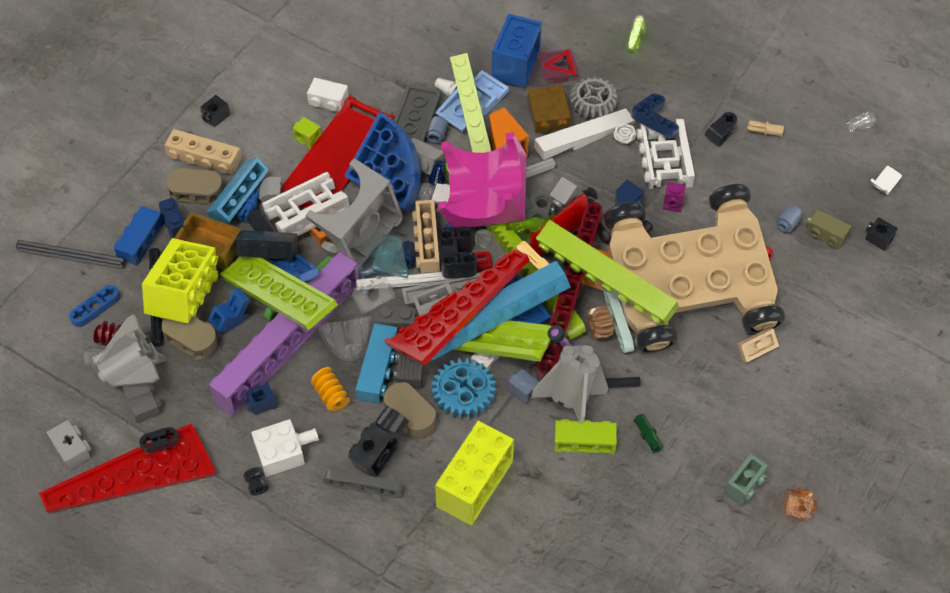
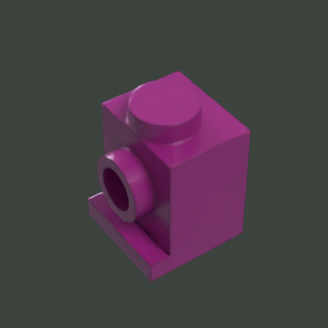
(674, 197)

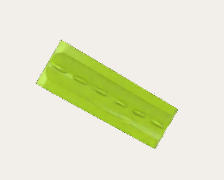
(511, 340)

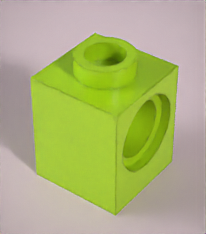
(306, 132)

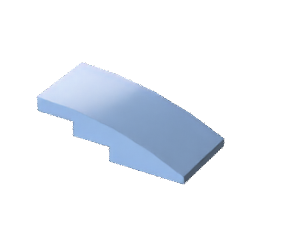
(489, 92)

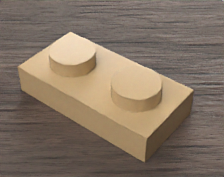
(758, 344)

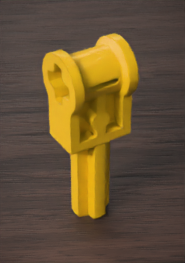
(535, 259)

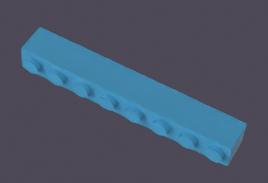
(511, 302)

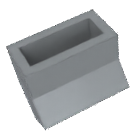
(270, 188)

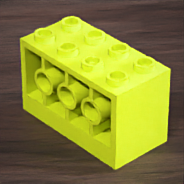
(180, 280)
(474, 473)

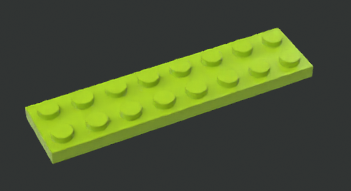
(279, 290)

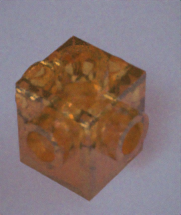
(799, 503)

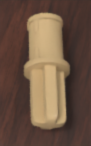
(765, 128)

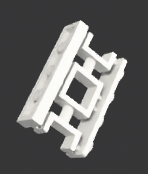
(679, 150)
(301, 195)

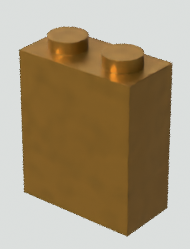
(548, 108)

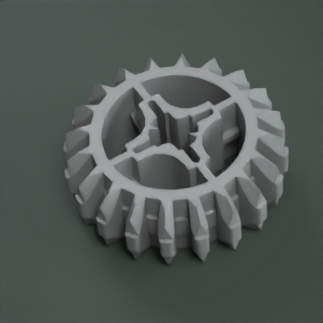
(594, 93)

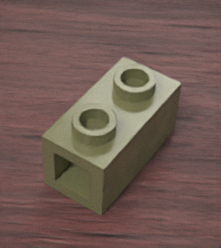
(828, 229)

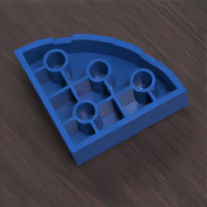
(394, 156)

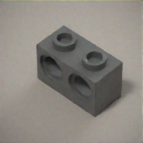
(539, 201)

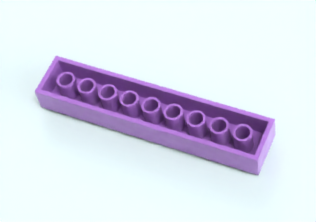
(278, 340)

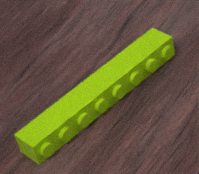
(607, 272)

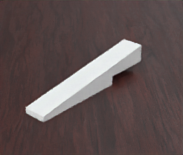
(581, 134)

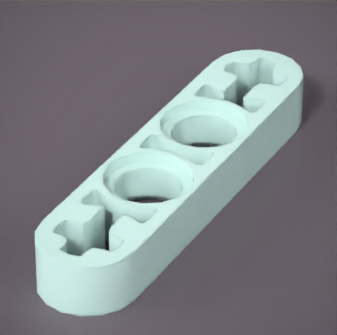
(620, 324)

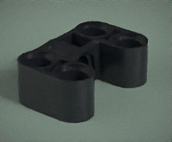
(453, 253)

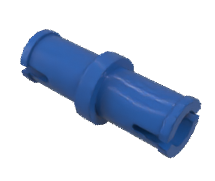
(249, 205)

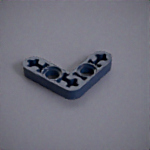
(646, 114)

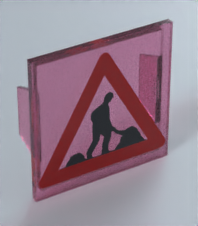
(558, 65)

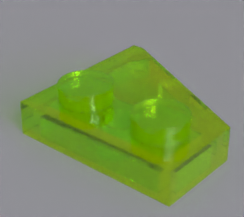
(636, 34)
(533, 224)

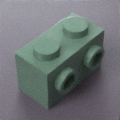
(746, 479)

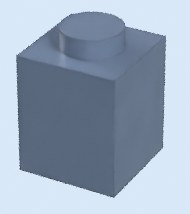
(522, 385)

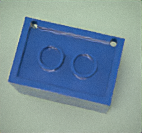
(516, 50)

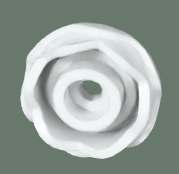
(624, 133)

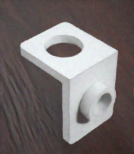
(886, 180)

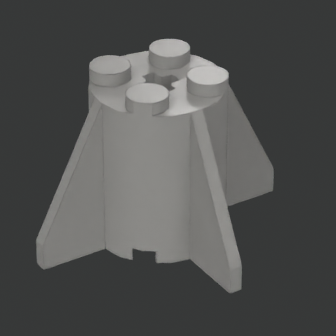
(128, 357)
(573, 379)

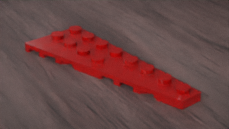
(448, 316)
(133, 473)

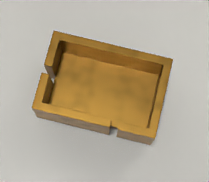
(211, 233)

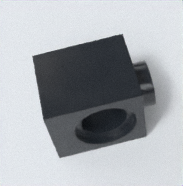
(214, 111)
(880, 233)

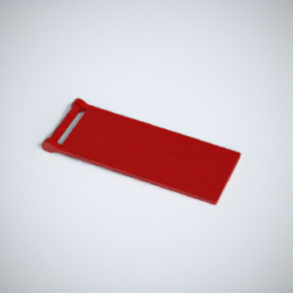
(335, 148)

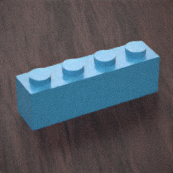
(237, 190)
(376, 365)

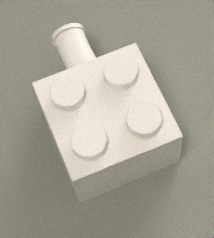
(281, 447)

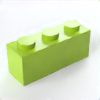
(585, 436)

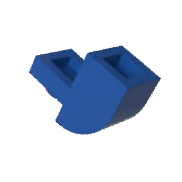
(230, 315)

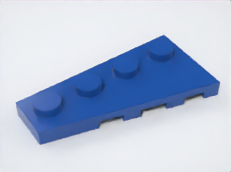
(298, 267)

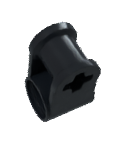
(722, 128)

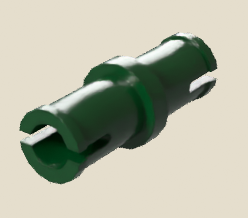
(648, 433)

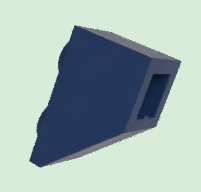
(629, 193)

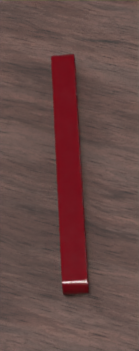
(587, 233)

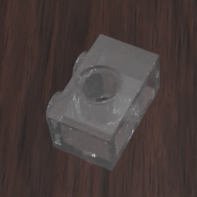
(384, 291)

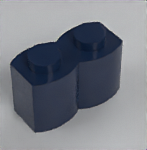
(171, 216)

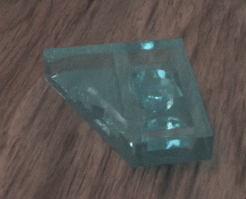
(390, 257)

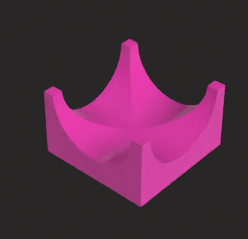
(485, 185)

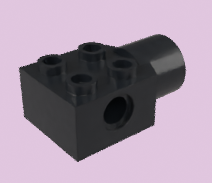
(378, 442)

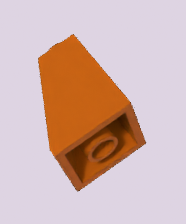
(501, 123)

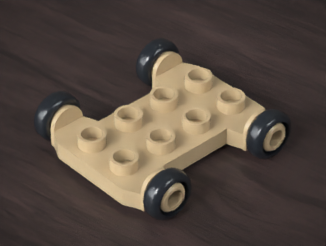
(698, 265)

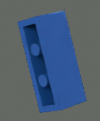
(139, 235)

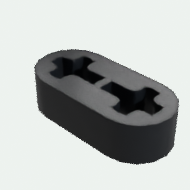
(159, 440)

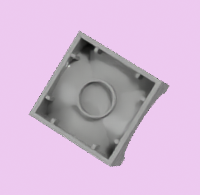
(361, 225)

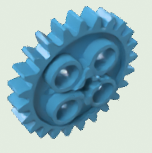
(463, 388)

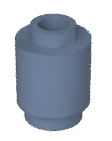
(436, 129)
(789, 218)

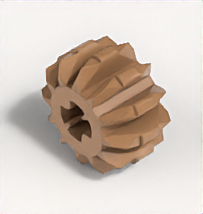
(600, 322)

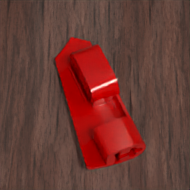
(568, 219)

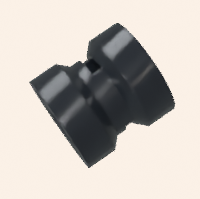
(256, 481)

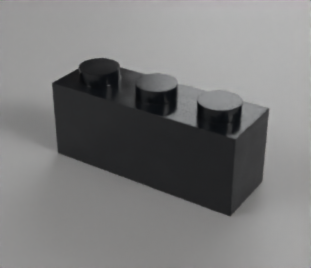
(267, 244)

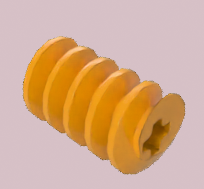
(330, 390)

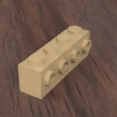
(203, 152)
(427, 237)

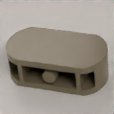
(194, 186)
(193, 339)
(412, 406)

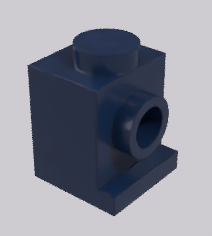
(260, 399)

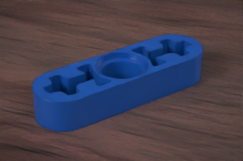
(93, 313)

